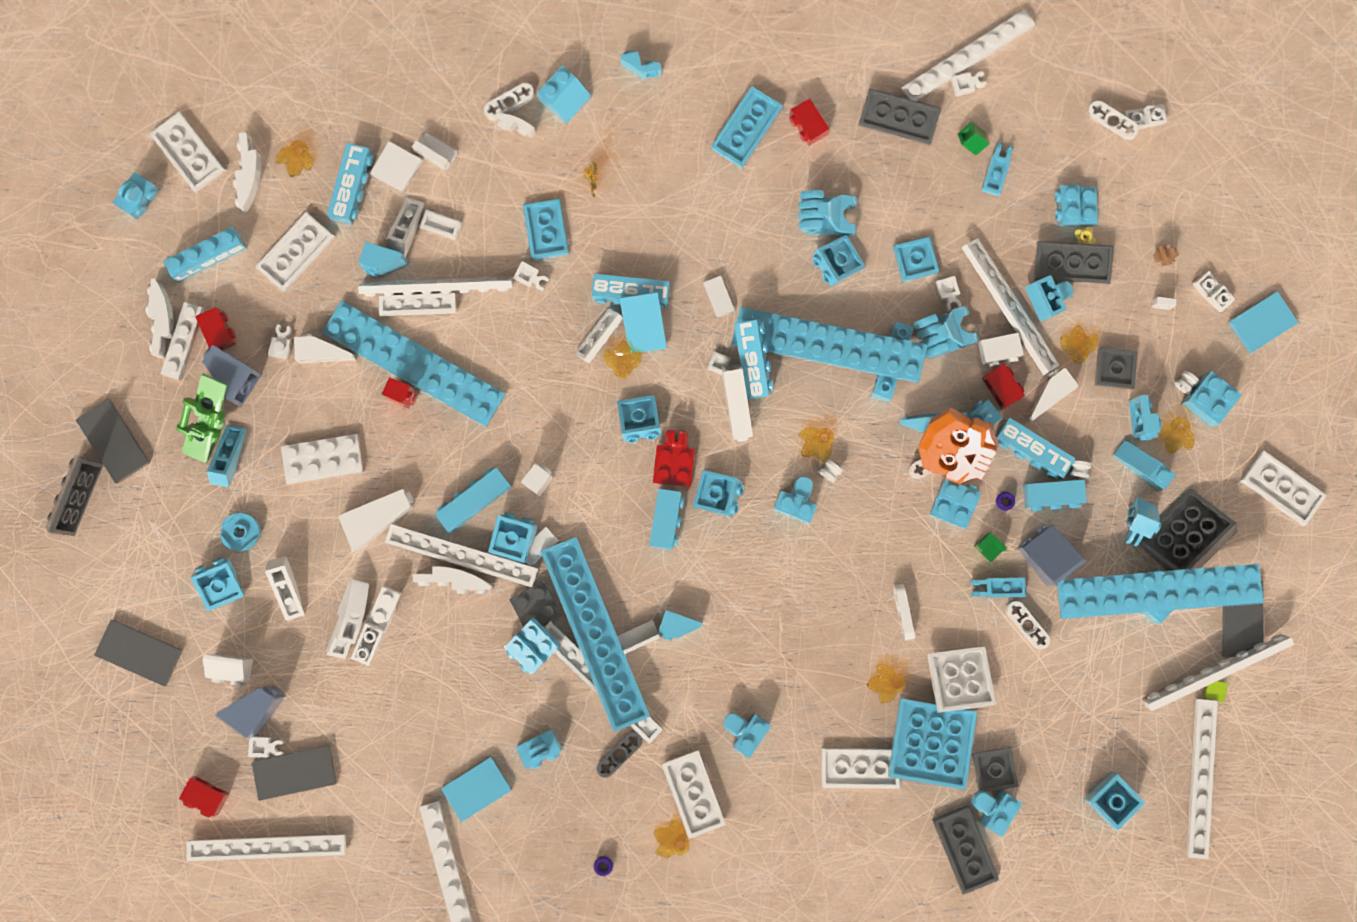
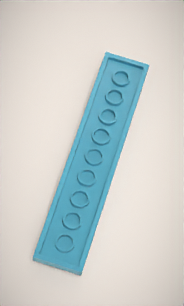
(839, 346)
(413, 363)
(1160, 591)
(595, 634)

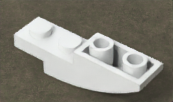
(248, 178)
(161, 312)
(461, 580)
(350, 618)
(376, 626)

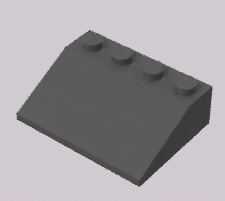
(74, 496)
(1189, 534)

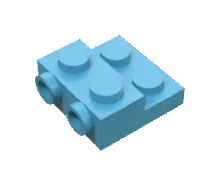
(1076, 206)
(837, 261)
(639, 418)
(1143, 423)
(718, 493)
(955, 503)
(512, 537)
(217, 583)
(532, 646)

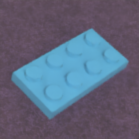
(746, 127)

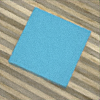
(916, 259)

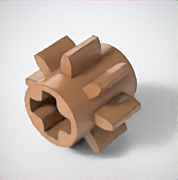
(1166, 254)

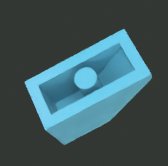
(676, 625)

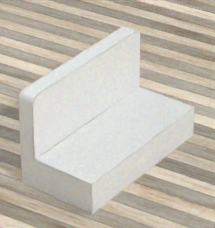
(435, 151)
(638, 636)

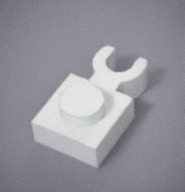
(966, 84)
(527, 275)
(948, 290)
(280, 346)
(262, 747)

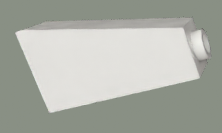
(736, 402)
(372, 519)

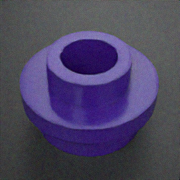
(1011, 501)
(603, 872)

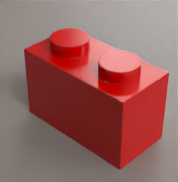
(809, 122)
(215, 328)
(1003, 386)
(399, 393)
(203, 796)

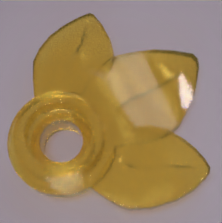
(295, 161)
(591, 174)
(1079, 342)
(622, 356)
(1177, 438)
(813, 443)
(883, 683)
(669, 837)

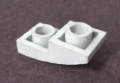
(1147, 117)
(510, 122)
(1213, 292)

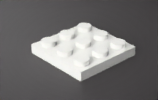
(961, 679)

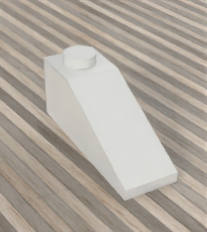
(405, 226)
(312, 349)
(1054, 389)
(284, 587)

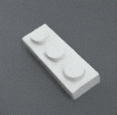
(599, 335)

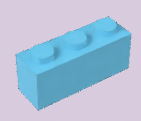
(1054, 495)
(666, 519)

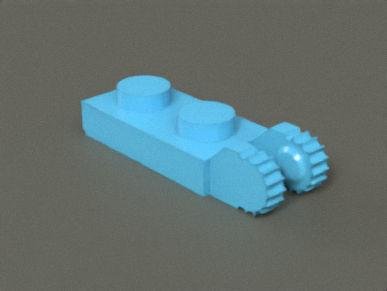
(997, 171)
(1001, 587)

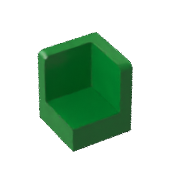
(973, 138)
(990, 547)

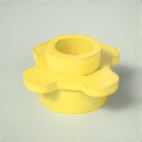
(1086, 232)

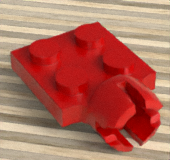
(674, 460)

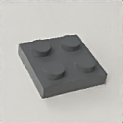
(1116, 368)
(536, 604)
(995, 769)

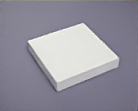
(396, 167)

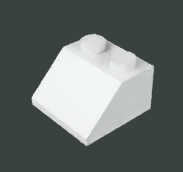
(227, 668)

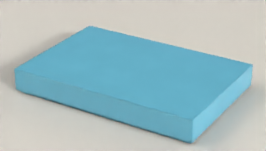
(545, 229)
(643, 322)
(1263, 322)
(476, 789)

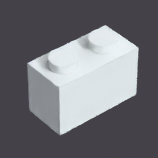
(1000, 349)
(538, 479)

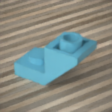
(632, 62)

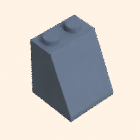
(227, 369)
(1050, 555)
(252, 711)

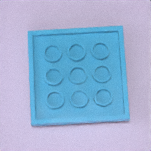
(932, 744)

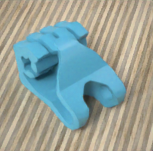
(825, 214)
(944, 333)

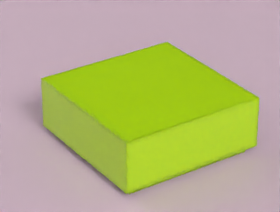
(1216, 691)

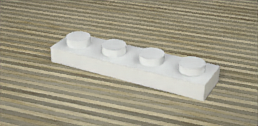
(417, 304)
(181, 341)

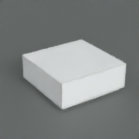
(1163, 303)
(717, 361)

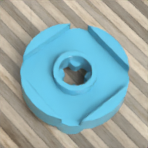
(251, 534)

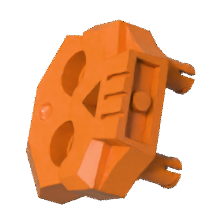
(969, 452)

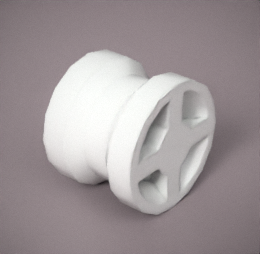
(1186, 382)
(1080, 470)
(830, 471)

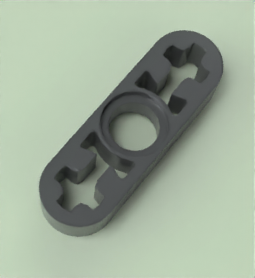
(605, 761)

